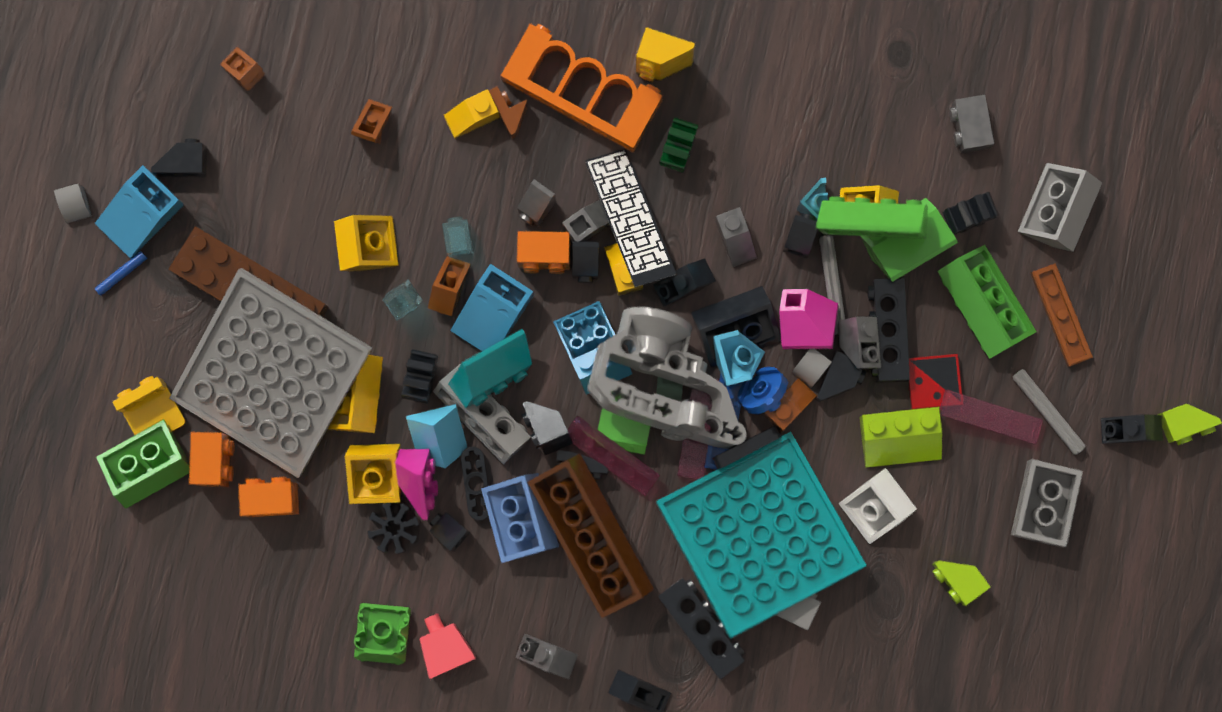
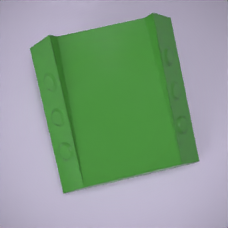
(624, 432)
(382, 633)

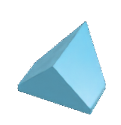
(812, 201)
(736, 357)

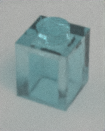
(457, 236)
(402, 300)

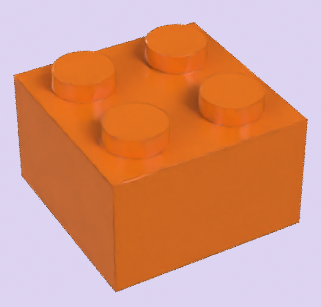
(543, 251)
(211, 459)
(268, 499)

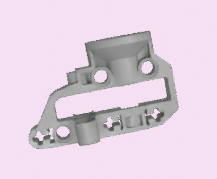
(652, 340)

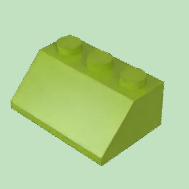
(901, 437)

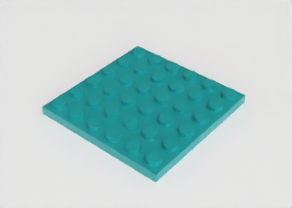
(760, 535)

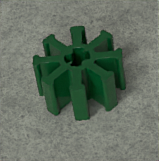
(678, 145)

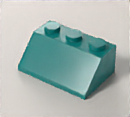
(492, 370)

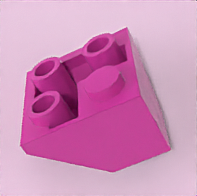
(807, 320)
(416, 480)

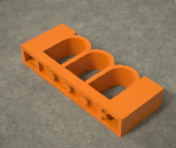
(525, 61)

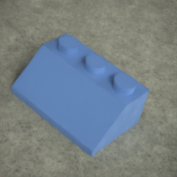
(518, 519)

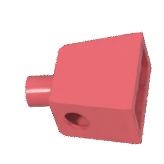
(444, 647)

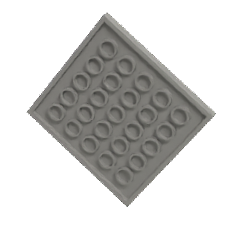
(270, 372)

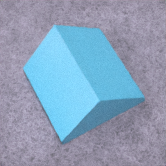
(440, 432)

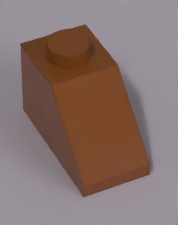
(448, 286)
(792, 404)

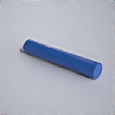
(120, 273)

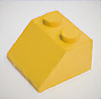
(365, 242)
(372, 473)

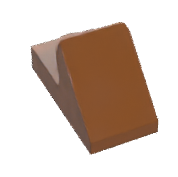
(243, 68)
(512, 116)
(372, 121)

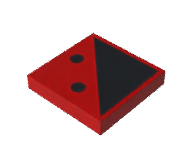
(931, 378)

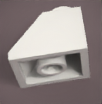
(877, 506)

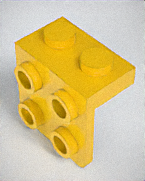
(149, 406)

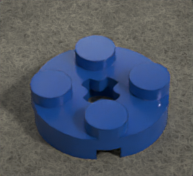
(763, 391)

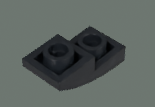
(595, 467)

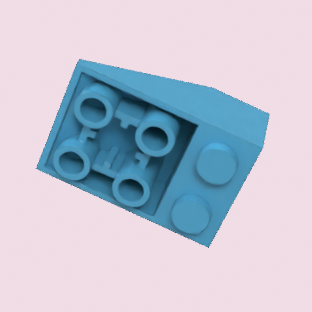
(138, 211)
(492, 309)
(581, 335)

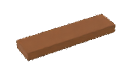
(1061, 315)

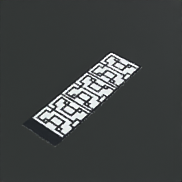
(630, 217)

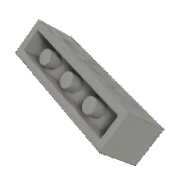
(485, 427)

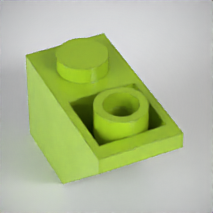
(1185, 421)
(963, 580)

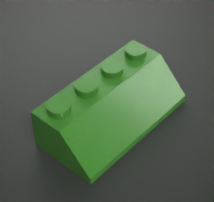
(873, 219)
(986, 301)

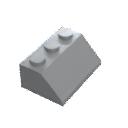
(1060, 206)

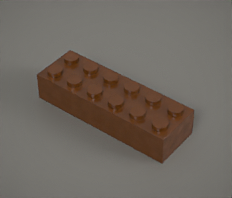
(213, 266)
(590, 535)

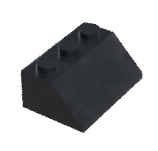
(747, 312)

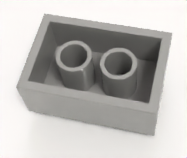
(1046, 503)

